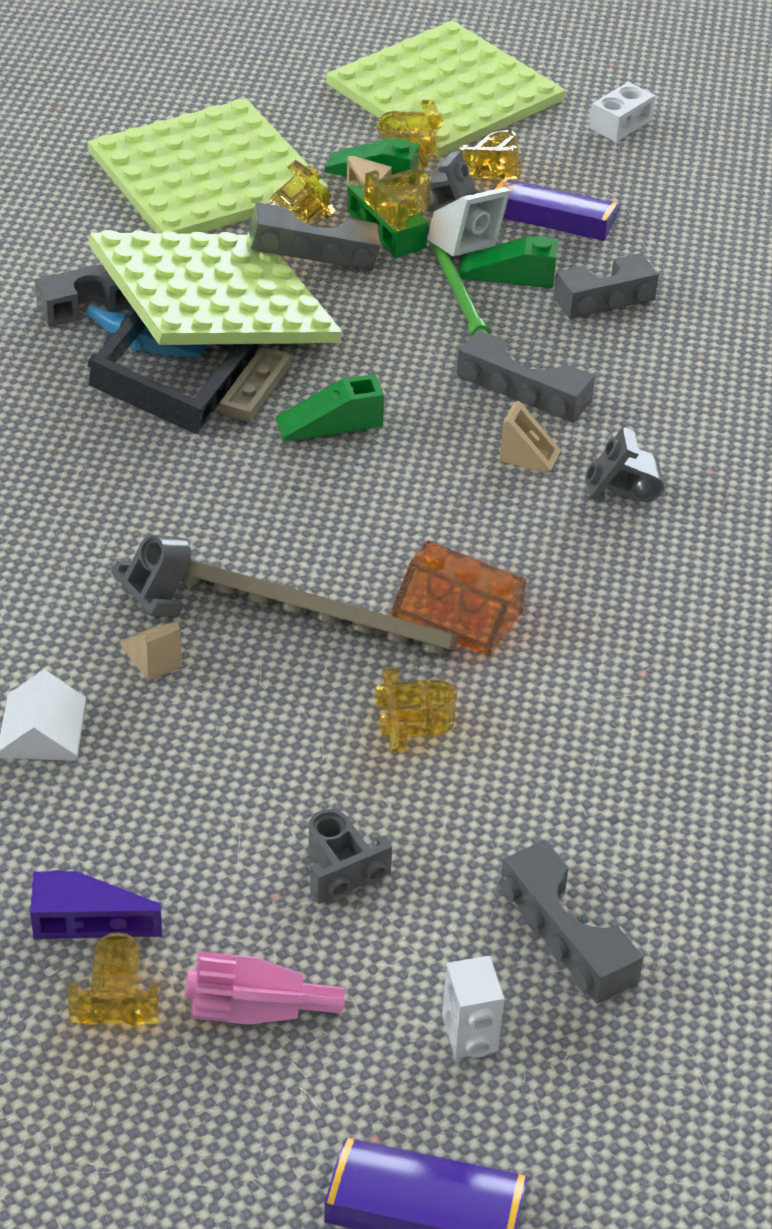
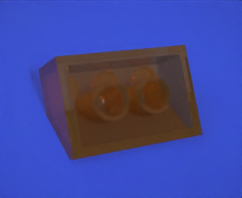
(460, 596)

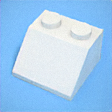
(469, 222)

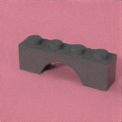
(280, 233)
(557, 391)
(598, 957)

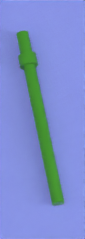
(455, 281)

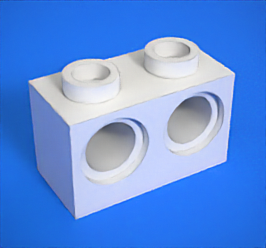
(622, 111)
(472, 1007)

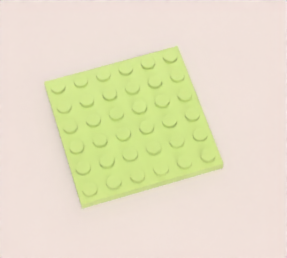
(465, 76)
(198, 167)
(211, 289)

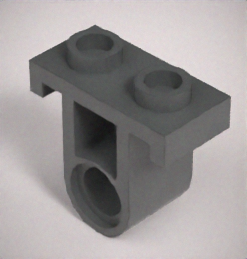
(450, 182)
(625, 470)
(156, 574)
(343, 856)

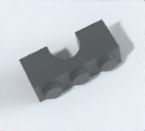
(62, 293)
(585, 294)

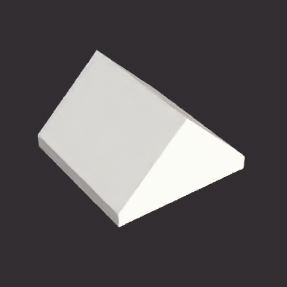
(42, 720)

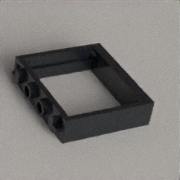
(158, 398)

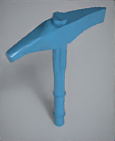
(145, 341)

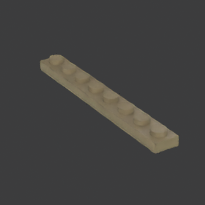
(327, 609)

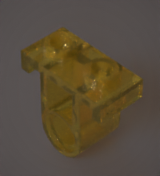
(414, 127)
(494, 156)
(303, 194)
(398, 195)
(413, 708)
(115, 987)

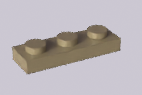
(255, 384)

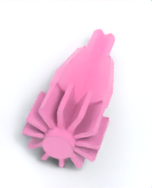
(253, 990)

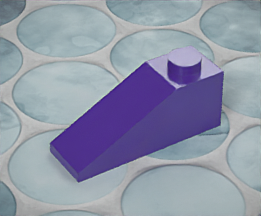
(85, 907)

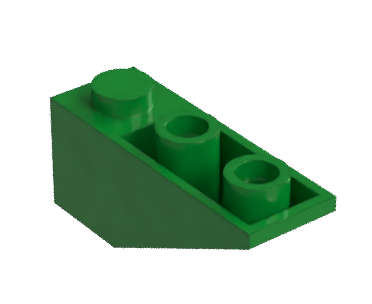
(339, 408)

